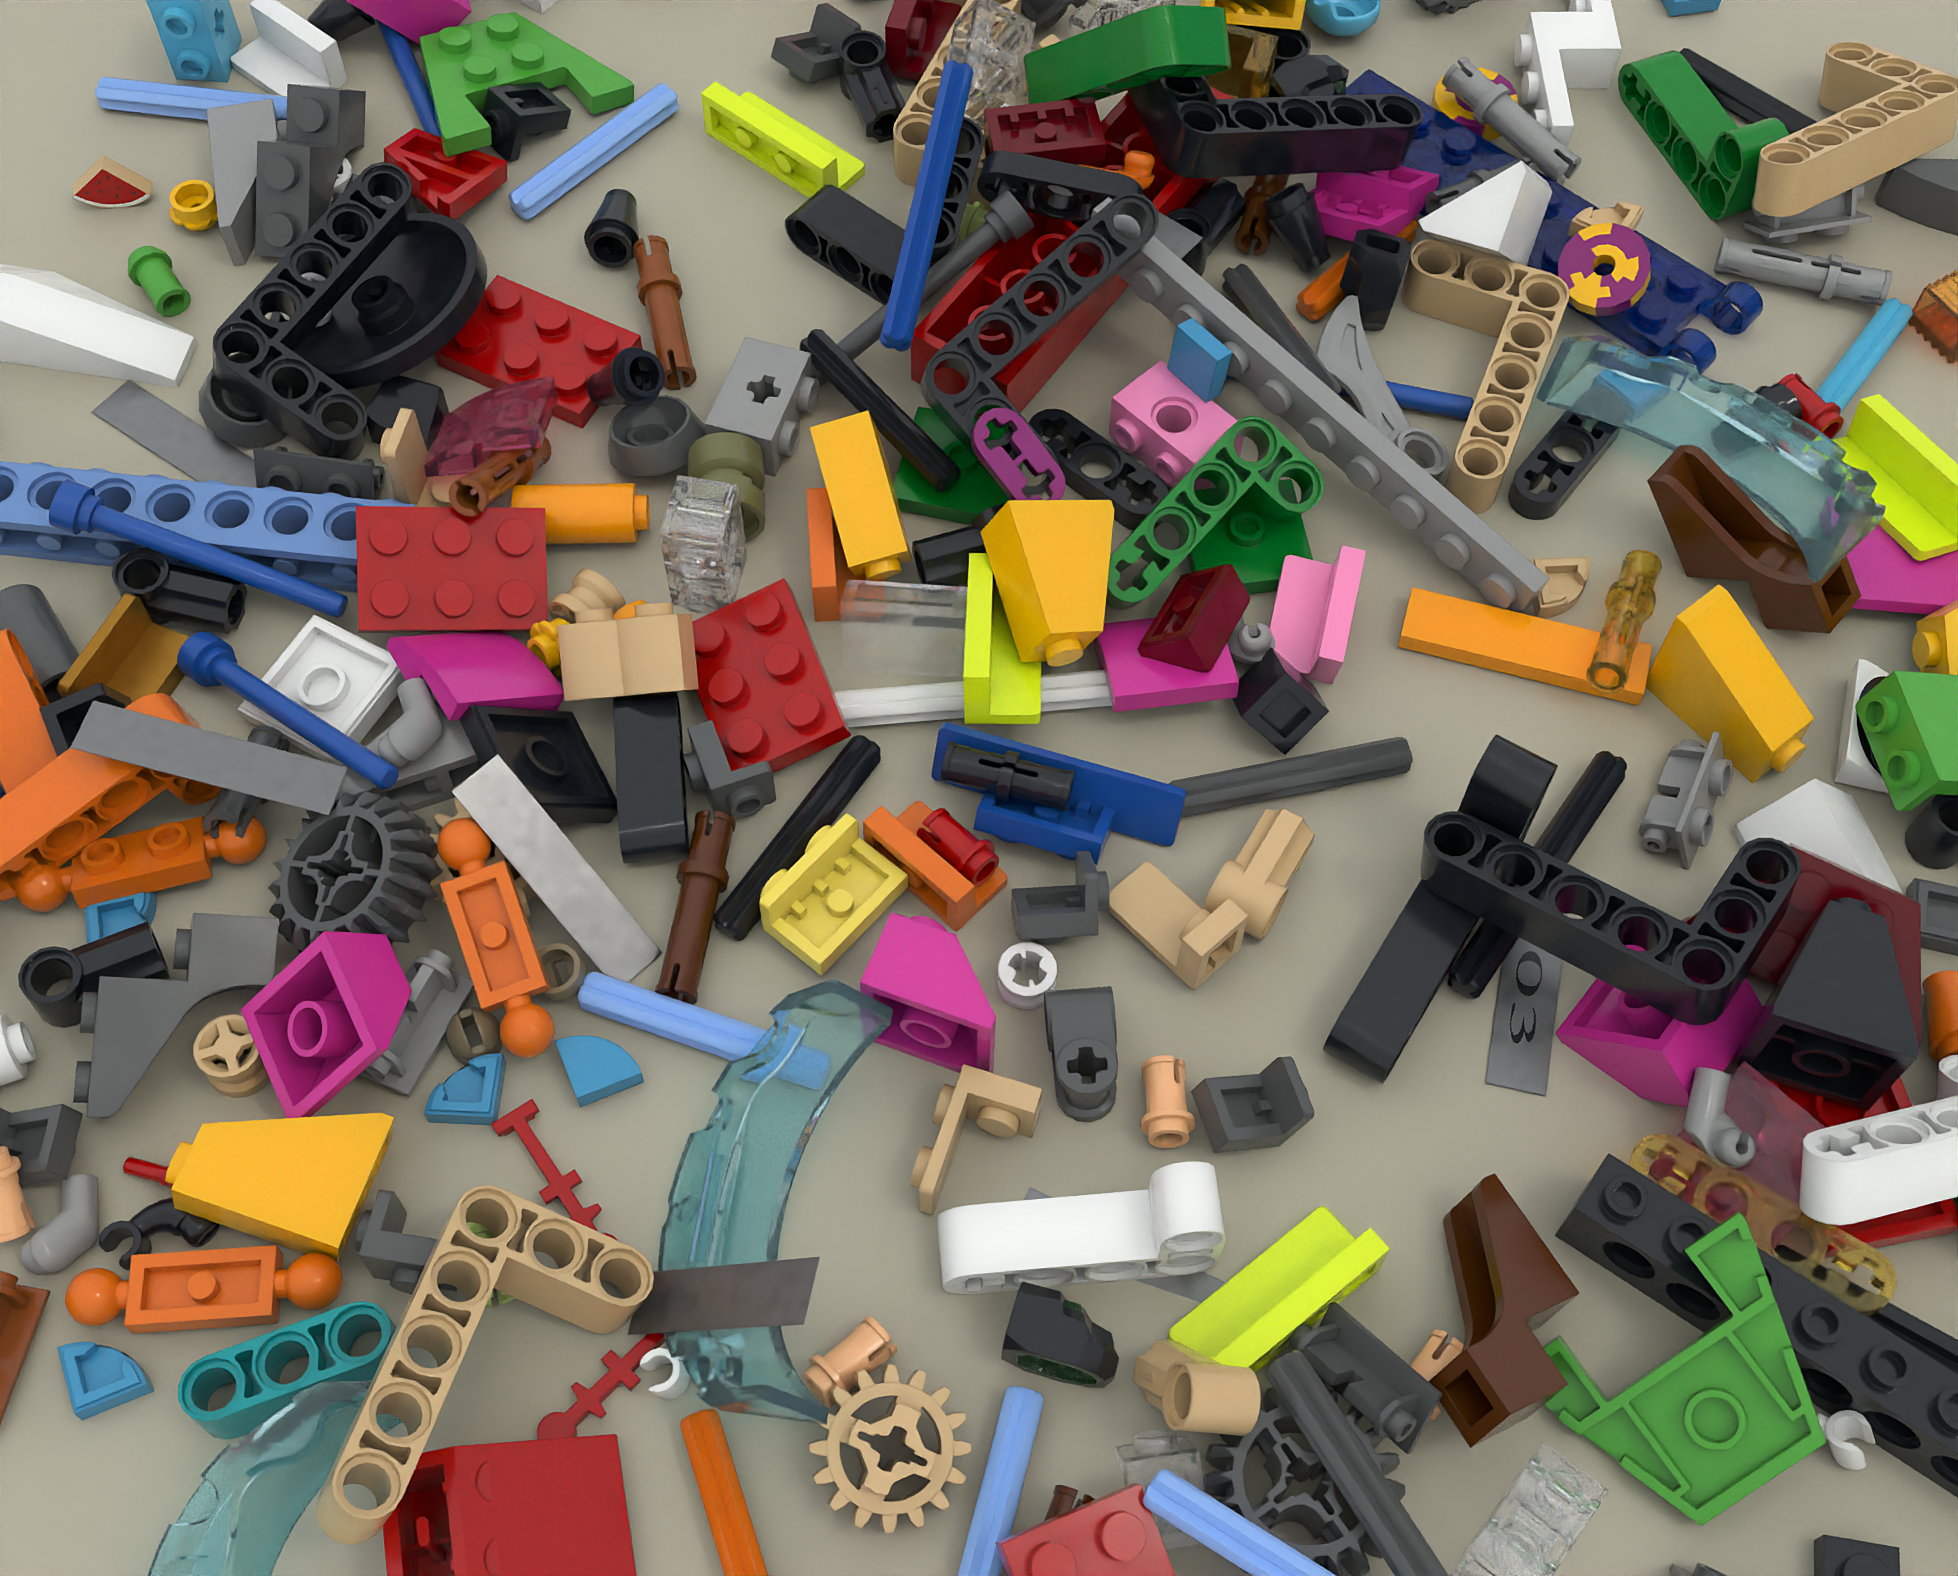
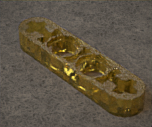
(1768, 1211)

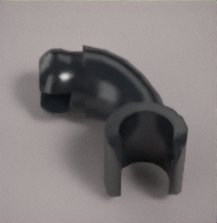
(155, 1219)

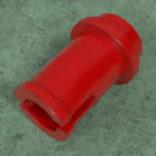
(1815, 410)
(959, 847)

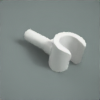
(677, 1382)
(1841, 1427)

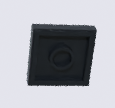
(547, 757)

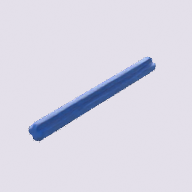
(926, 207)

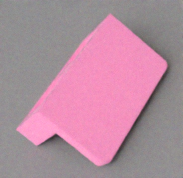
(1316, 612)

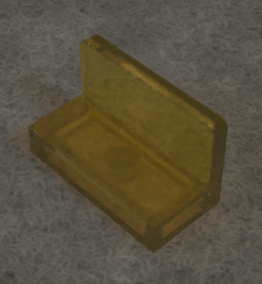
(1252, 64)

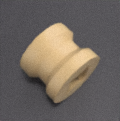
(588, 592)
(218, 1055)

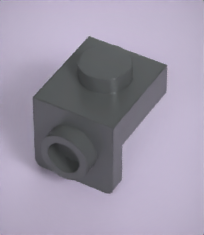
(815, 53)
(728, 791)
(1061, 912)
(1254, 1108)
(42, 1141)
(388, 1251)

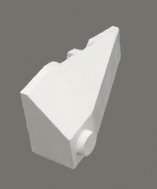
(79, 330)

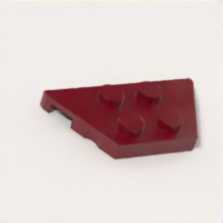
(1825, 881)

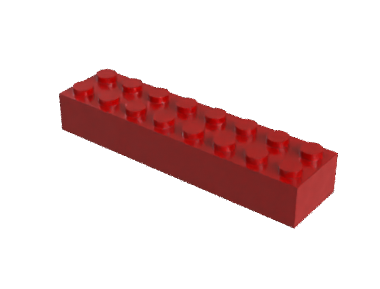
(1009, 262)

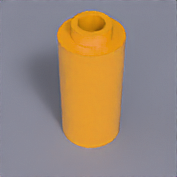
(587, 511)

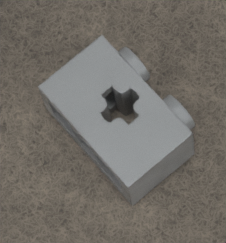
(766, 398)

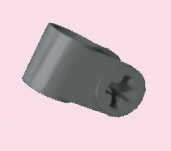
(1083, 1043)

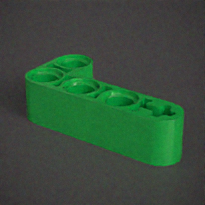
(1131, 54)
(1696, 132)
(1194, 519)

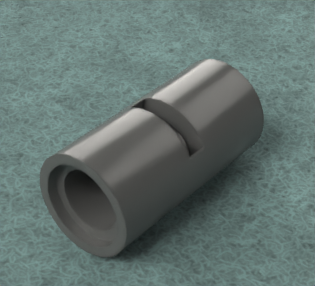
(40, 634)

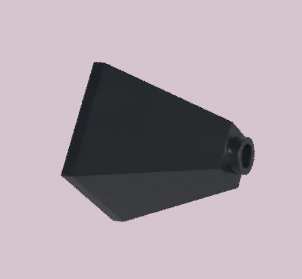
(1837, 1012)

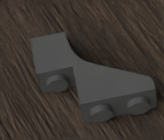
(301, 172)
(139, 1015)

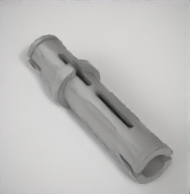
(1496, 107)
(1813, 273)

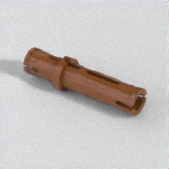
(660, 294)
(489, 487)

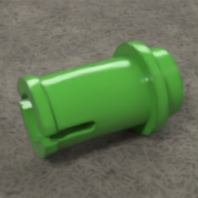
(152, 271)

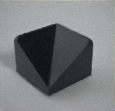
(408, 393)

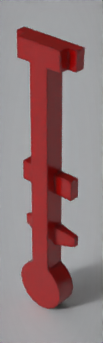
(559, 1186)
(589, 1400)

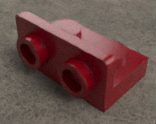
(916, 33)
(1049, 130)

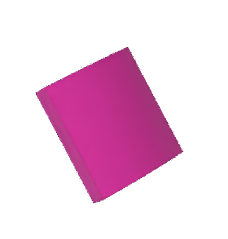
(1371, 199)
(1897, 581)
(477, 671)
(1149, 683)

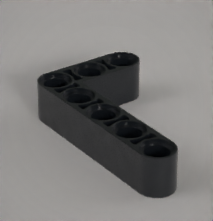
(1273, 134)
(306, 305)
(1024, 329)
(1614, 917)
(1431, 929)

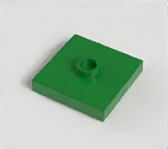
(967, 496)
(1251, 541)

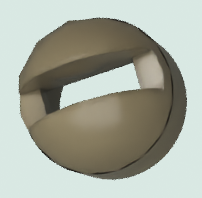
(575, 967)
(487, 1027)

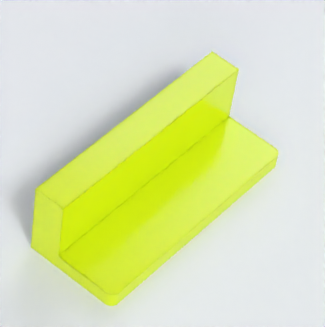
(777, 142)
(1911, 477)
(994, 678)
(1281, 1290)

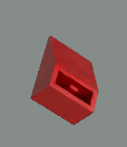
(514, 1511)

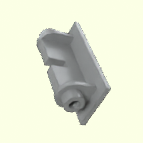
(1826, 218)
(1688, 820)
(424, 1022)

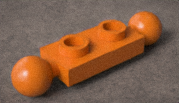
(139, 863)
(495, 938)
(203, 1289)

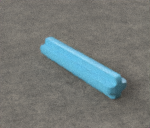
(1865, 353)

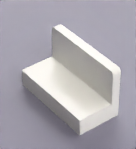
(288, 52)

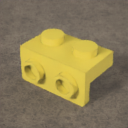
(829, 895)

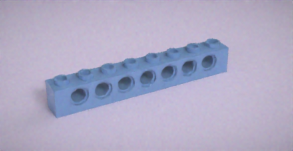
(275, 527)

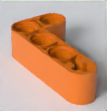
(82, 799)

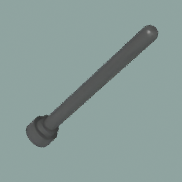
(1002, 223)

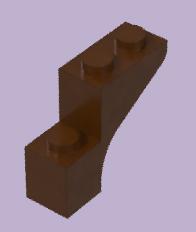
(1729, 538)
(1505, 1292)

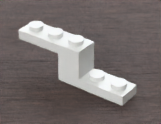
(1566, 53)

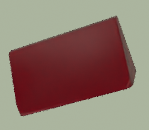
(1197, 619)

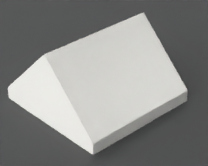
(1495, 216)
(1822, 823)

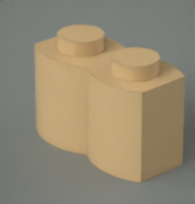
(627, 654)

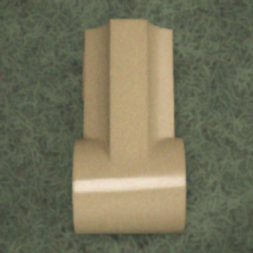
(1263, 870)
(1197, 1390)

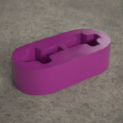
(1029, 451)

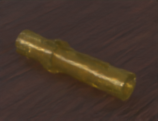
(1628, 605)

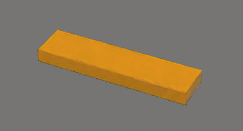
(1512, 643)

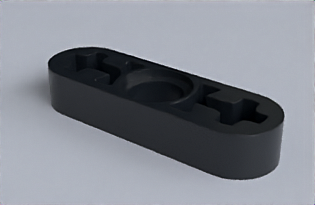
(1016, 172)
(1089, 446)
(1564, 475)

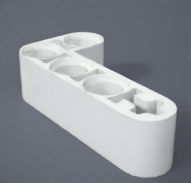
(1884, 1159)
(1086, 1238)

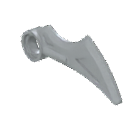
(1351, 363)

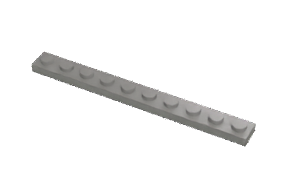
(1335, 428)

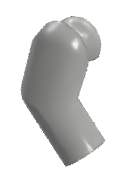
(1250, 643)
(416, 729)
(1709, 1123)
(68, 1233)

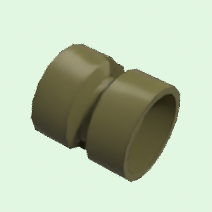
(733, 460)

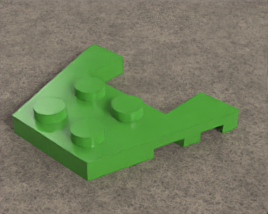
(504, 52)
(1716, 1411)

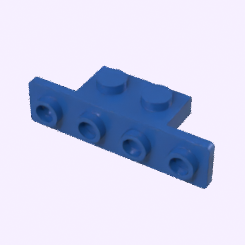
(1098, 802)

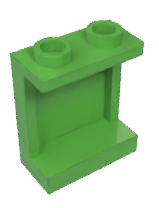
(1913, 734)

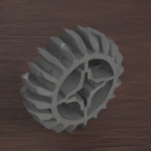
(356, 872)
(1289, 1461)

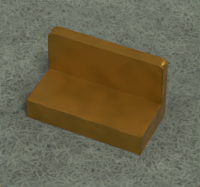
(128, 655)

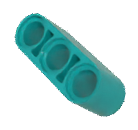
(259, 1362)

